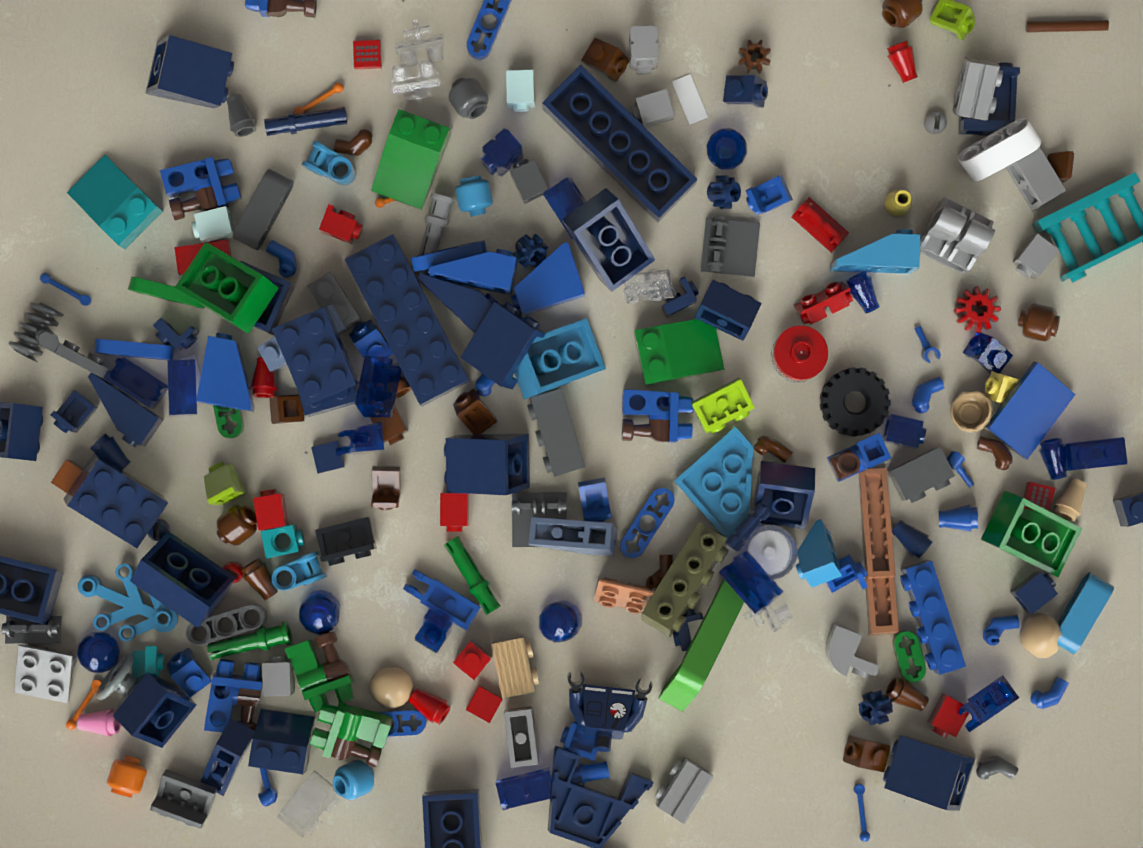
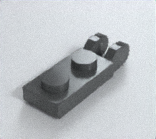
(70, 352)

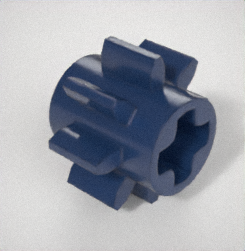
(723, 192)
(530, 250)
(875, 707)

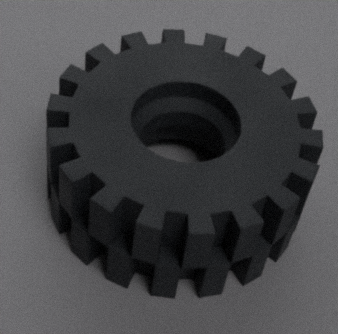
(834, 406)

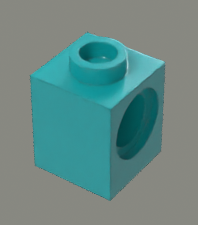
(271, 546)

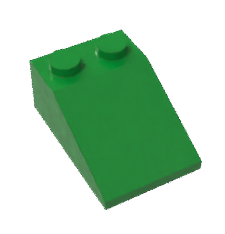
(410, 159)
(227, 287)
(677, 351)
(1031, 535)

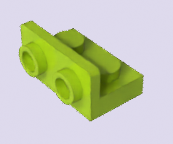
(722, 406)

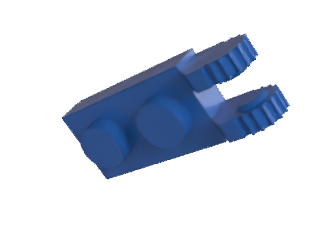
(443, 598)

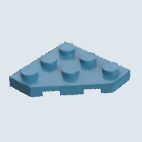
(722, 482)

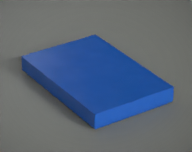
(1030, 410)

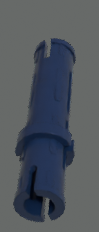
(300, 122)

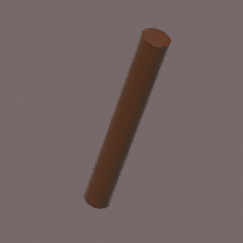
(1067, 26)

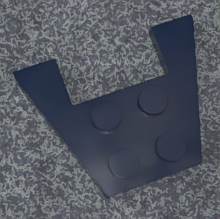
(583, 812)

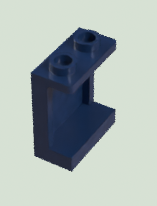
(1005, 106)
(502, 343)

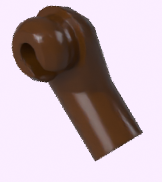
(356, 146)
(773, 446)
(665, 563)

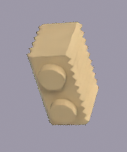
(514, 666)

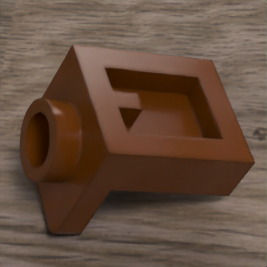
(474, 412)

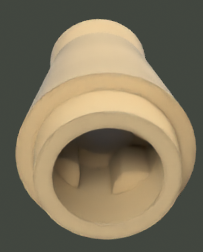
(1071, 501)

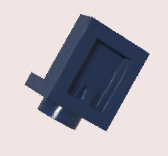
(681, 302)

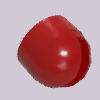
(236, 567)

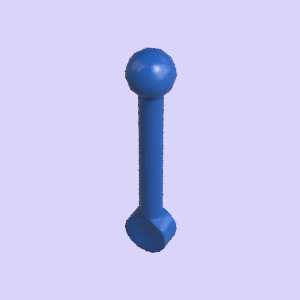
(84, 300)
(859, 790)

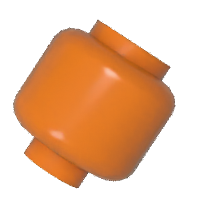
(126, 776)

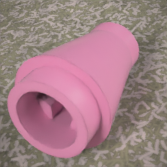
(99, 722)

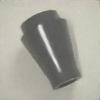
(240, 117)

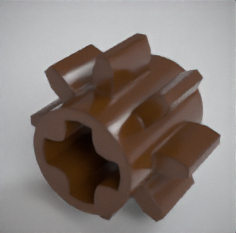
(751, 48)

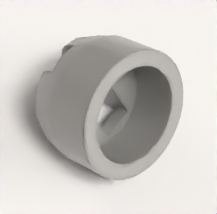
(930, 121)

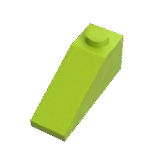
(223, 484)

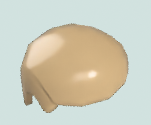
(971, 411)
(1040, 635)
(391, 687)

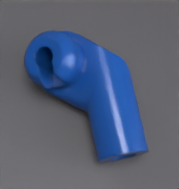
(996, 627)
(1050, 697)

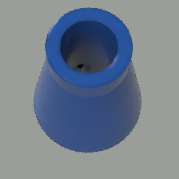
(959, 518)

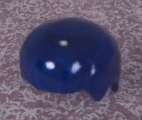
(726, 148)
(319, 612)
(560, 621)
(98, 652)

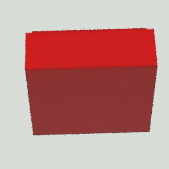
(484, 704)

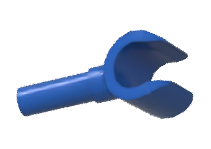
(926, 345)
(955, 460)
(269, 795)

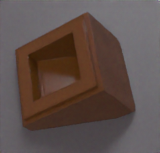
(1062, 164)
(286, 409)

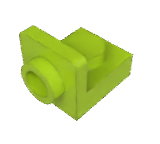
(953, 17)

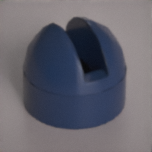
(163, 528)

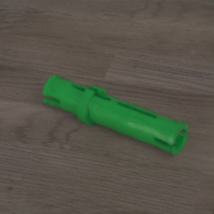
(472, 575)

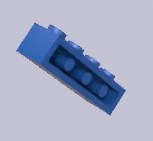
(933, 617)

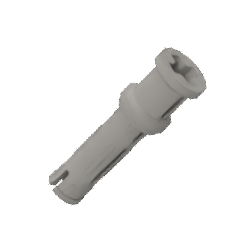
(436, 221)

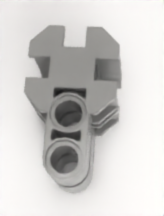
(956, 236)

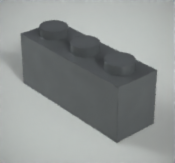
(556, 433)

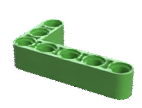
(704, 649)

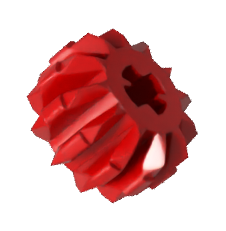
(982, 300)

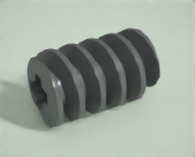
(38, 320)

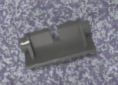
(27, 632)

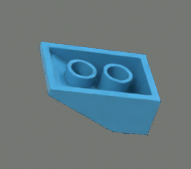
(892, 254)
(559, 359)

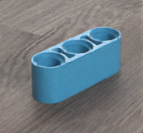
(1083, 611)

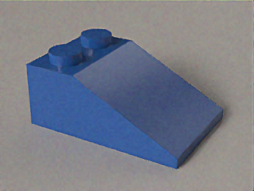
(482, 271)

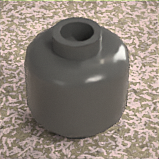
(468, 98)

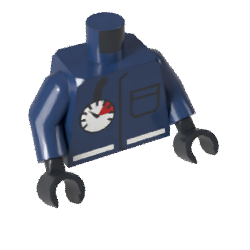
(606, 710)

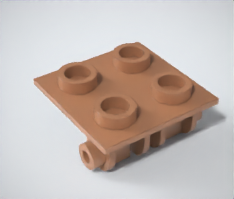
(613, 594)

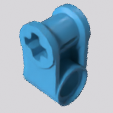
(325, 162)
(300, 572)

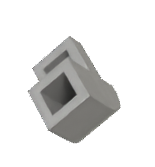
(841, 650)

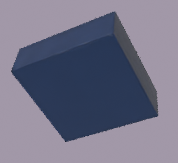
(326, 458)

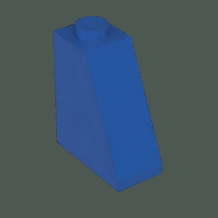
(549, 283)
(224, 375)

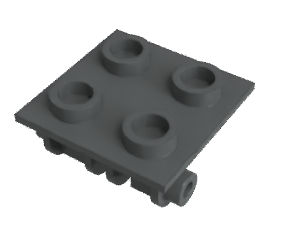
(730, 246)
(539, 505)

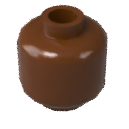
(901, 12)
(1039, 322)
(236, 525)

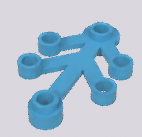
(132, 606)

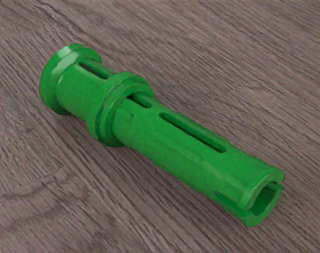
(263, 639)

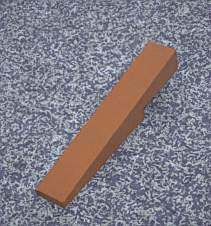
(878, 552)

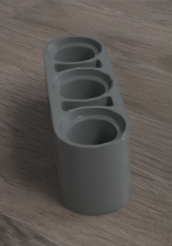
(263, 209)
(240, 625)

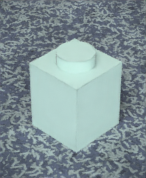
(520, 90)
(213, 225)

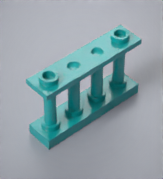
(1076, 213)

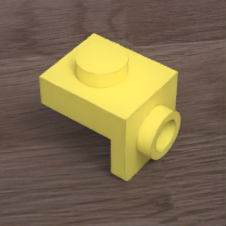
(999, 386)

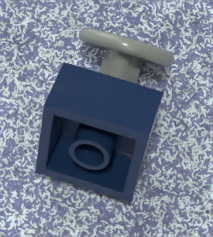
(149, 705)

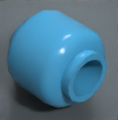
(474, 195)
(353, 780)

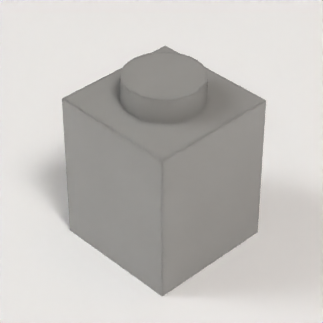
(653, 108)
(1035, 257)
(277, 677)

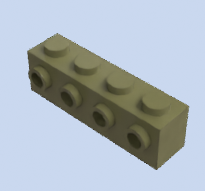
(684, 580)

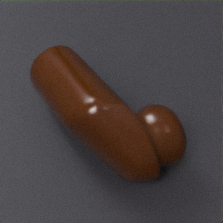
(998, 449)

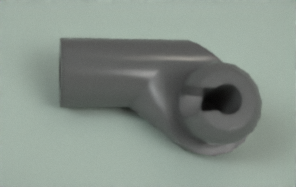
(995, 765)

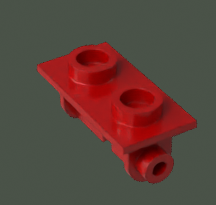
(820, 224)
(835, 296)

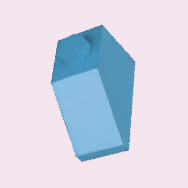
(818, 556)

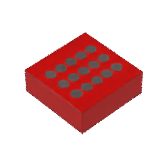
(367, 54)
(1039, 495)

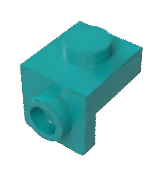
(146, 661)

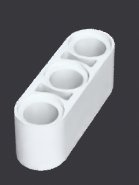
(999, 149)

